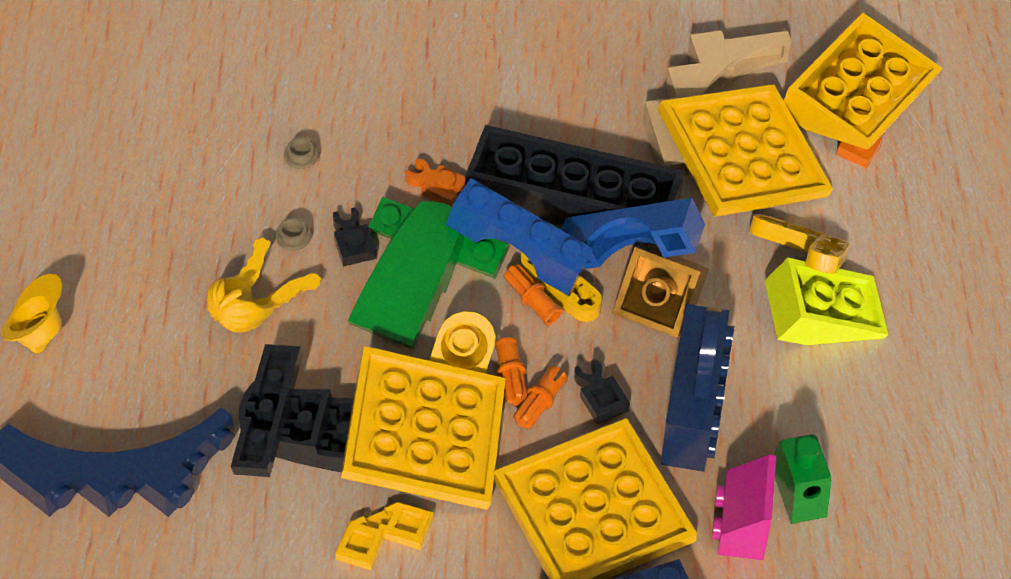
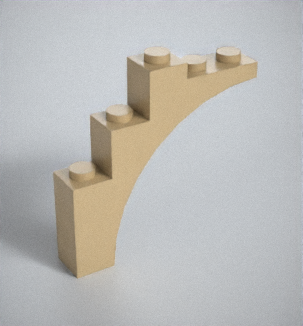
(712, 66)

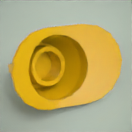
(35, 314)
(464, 342)

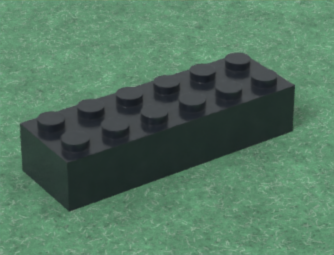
(567, 179)

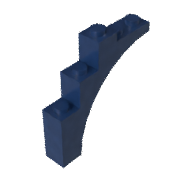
(108, 480)

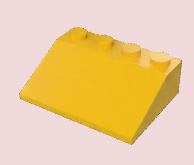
(860, 84)

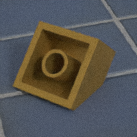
(659, 289)

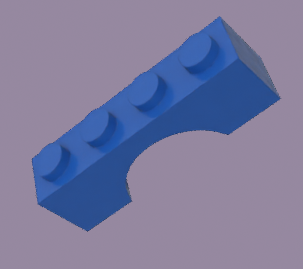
(486, 214)
(669, 225)

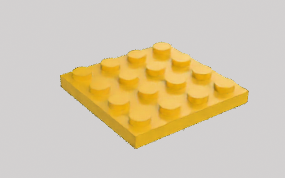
(744, 149)
(424, 428)
(594, 505)

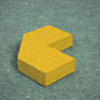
(395, 523)

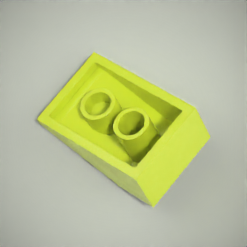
(822, 306)

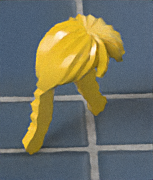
(232, 301)

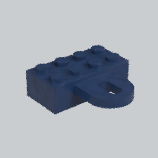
(697, 388)

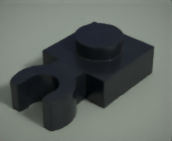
(353, 241)
(601, 396)

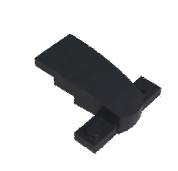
(287, 421)

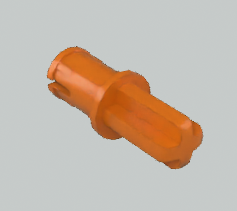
(533, 294)
(512, 370)
(539, 398)

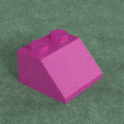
(746, 509)

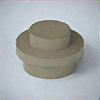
(301, 153)
(293, 234)

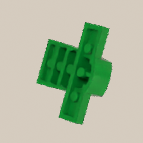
(417, 268)

